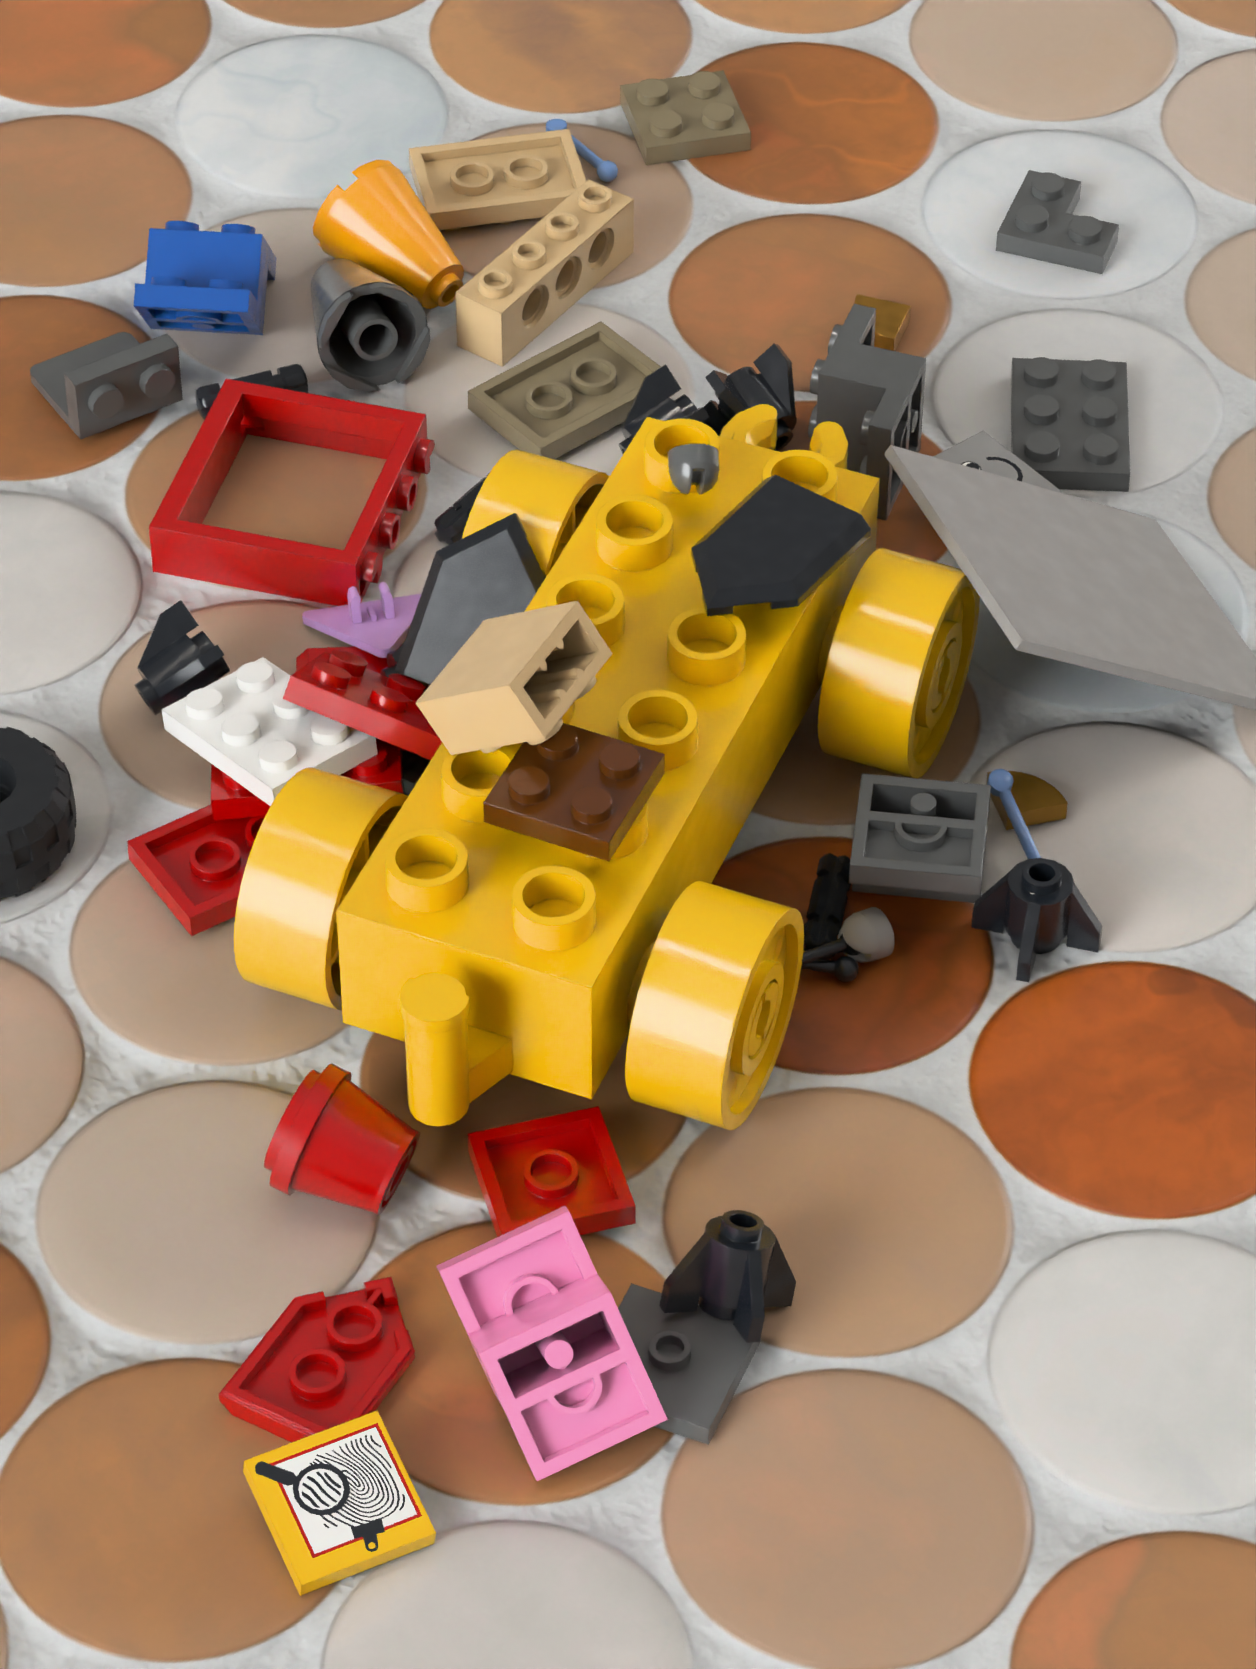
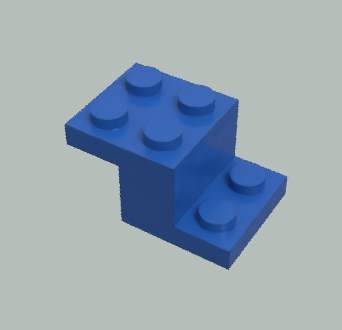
(205, 279)

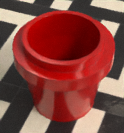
(339, 1144)

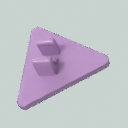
(369, 625)

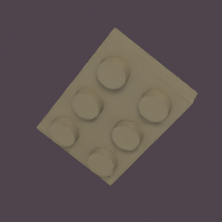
(564, 392)

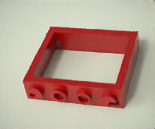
(278, 565)

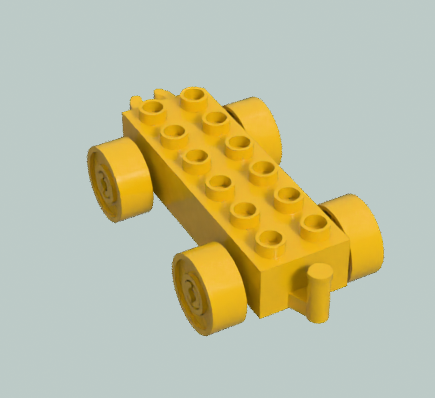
(543, 957)

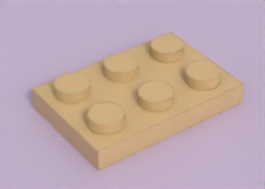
(496, 178)

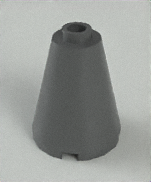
(366, 326)

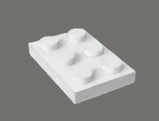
(258, 735)

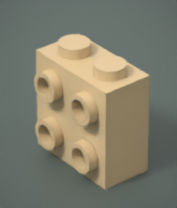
(515, 679)

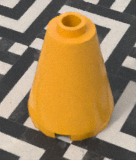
(389, 233)

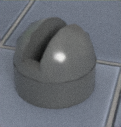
(693, 466)

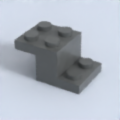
(873, 398)
(920, 838)

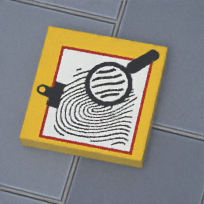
(339, 1502)

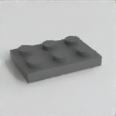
(1072, 421)

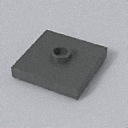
(689, 1360)

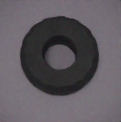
(34, 812)

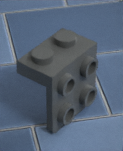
(110, 381)

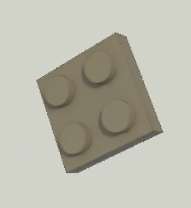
(685, 117)

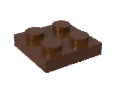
(575, 790)

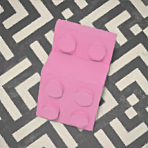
(552, 1343)

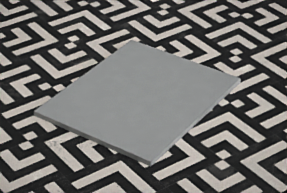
(1081, 580)

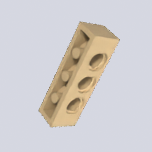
(544, 272)

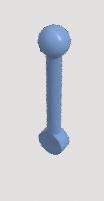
(606, 170)
(1001, 784)

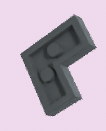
(1044, 227)

